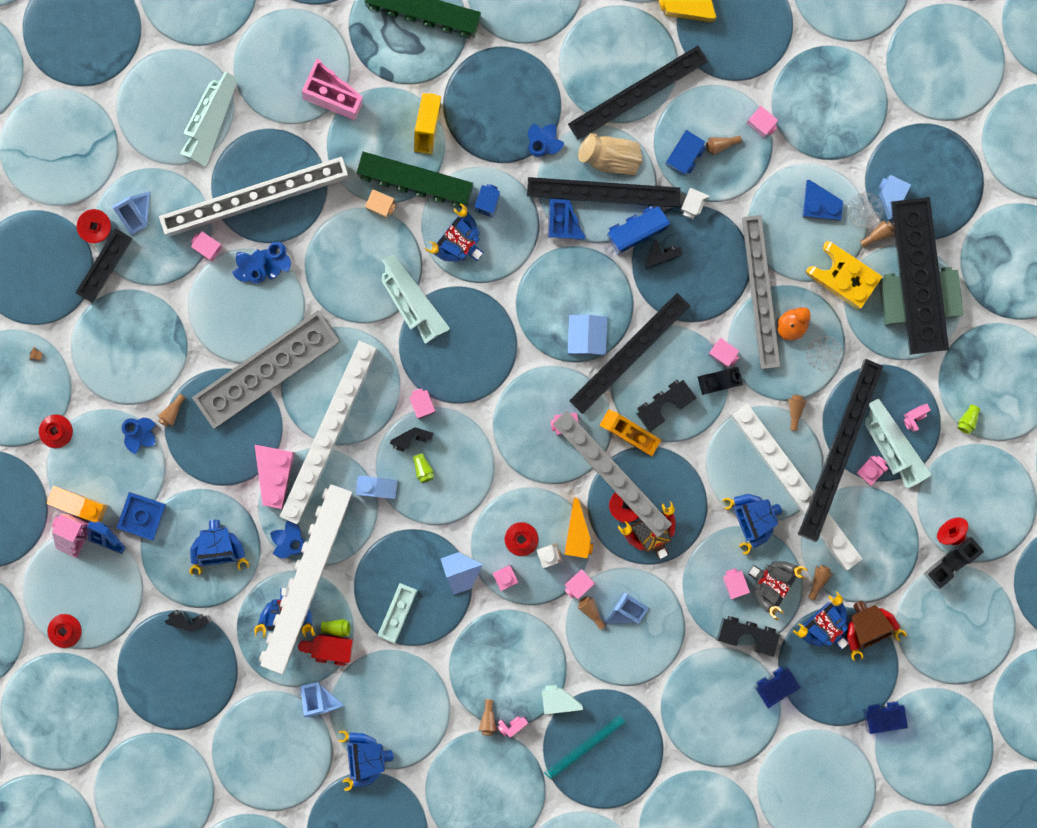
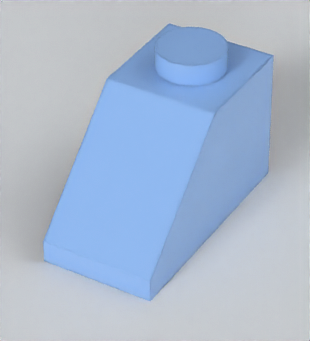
(892, 190)
(376, 487)

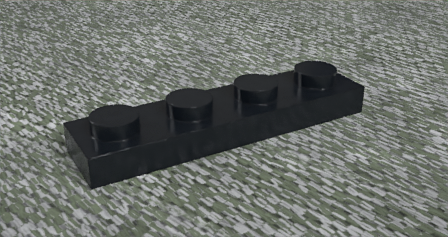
(104, 265)

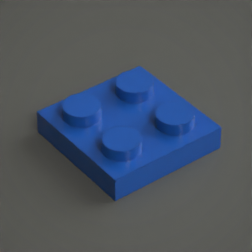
(141, 516)

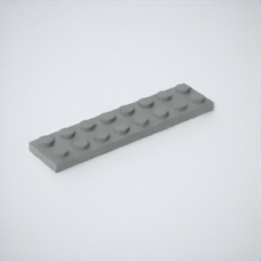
(266, 369)

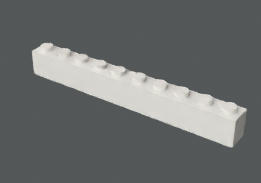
(254, 197)
(328, 432)
(793, 483)
(306, 580)

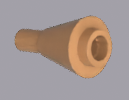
(718, 144)
(882, 231)
(796, 407)
(169, 414)
(821, 577)
(589, 608)
(487, 722)

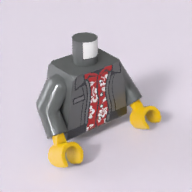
(774, 583)

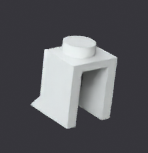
(693, 203)
(549, 555)

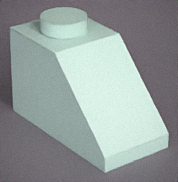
(558, 700)

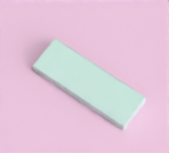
(397, 613)

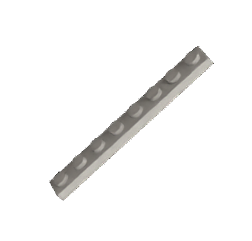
(760, 292)
(612, 474)

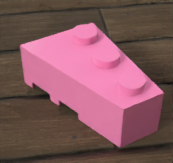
(331, 92)
(274, 474)
(69, 533)

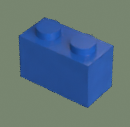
(685, 153)
(487, 200)

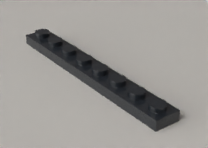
(637, 93)
(603, 192)
(629, 353)

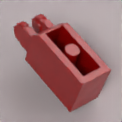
(328, 648)

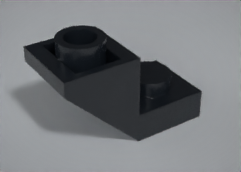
(720, 380)
(404, 440)
(182, 621)

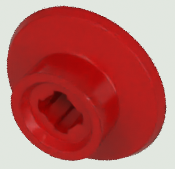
(85, 223)
(64, 429)
(618, 512)
(517, 530)
(953, 531)
(73, 629)

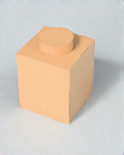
(380, 204)

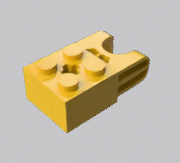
(839, 276)

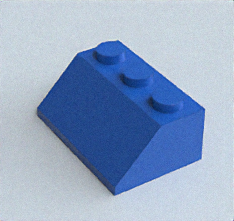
(637, 229)

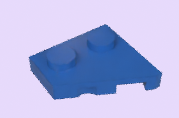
(821, 203)
(563, 221)
(102, 536)

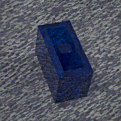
(776, 687)
(885, 718)

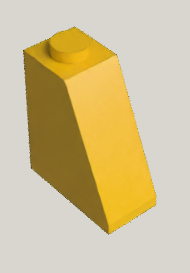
(689, 9)
(427, 123)

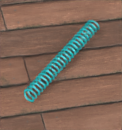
(562, 766)

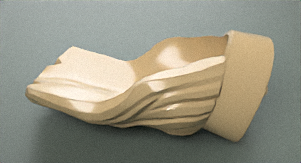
(611, 154)

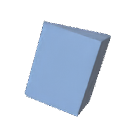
(587, 334)

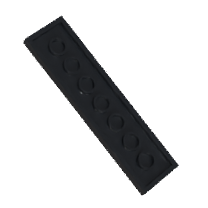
(919, 275)

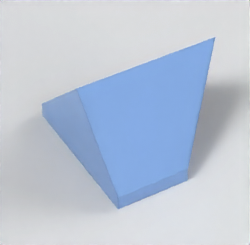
(133, 212)
(460, 571)
(627, 611)
(317, 700)

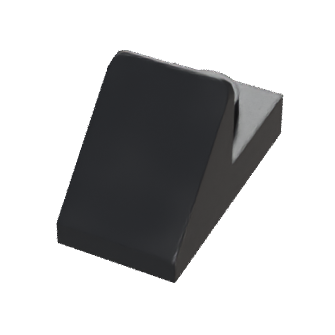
(657, 257)

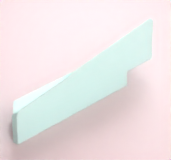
(208, 118)
(411, 301)
(895, 446)

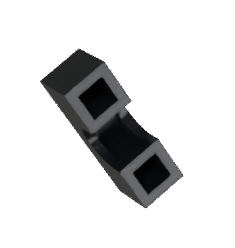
(678, 394)
(954, 560)
(765, 639)

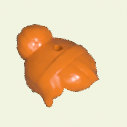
(799, 318)

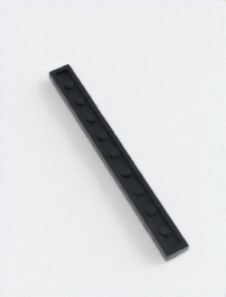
(840, 450)

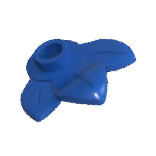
(545, 138)
(276, 263)
(248, 264)
(141, 434)
(285, 539)

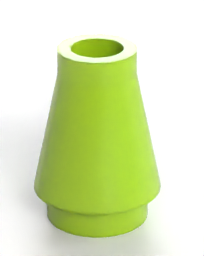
(969, 420)
(423, 470)
(336, 627)

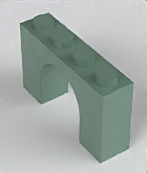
(893, 303)

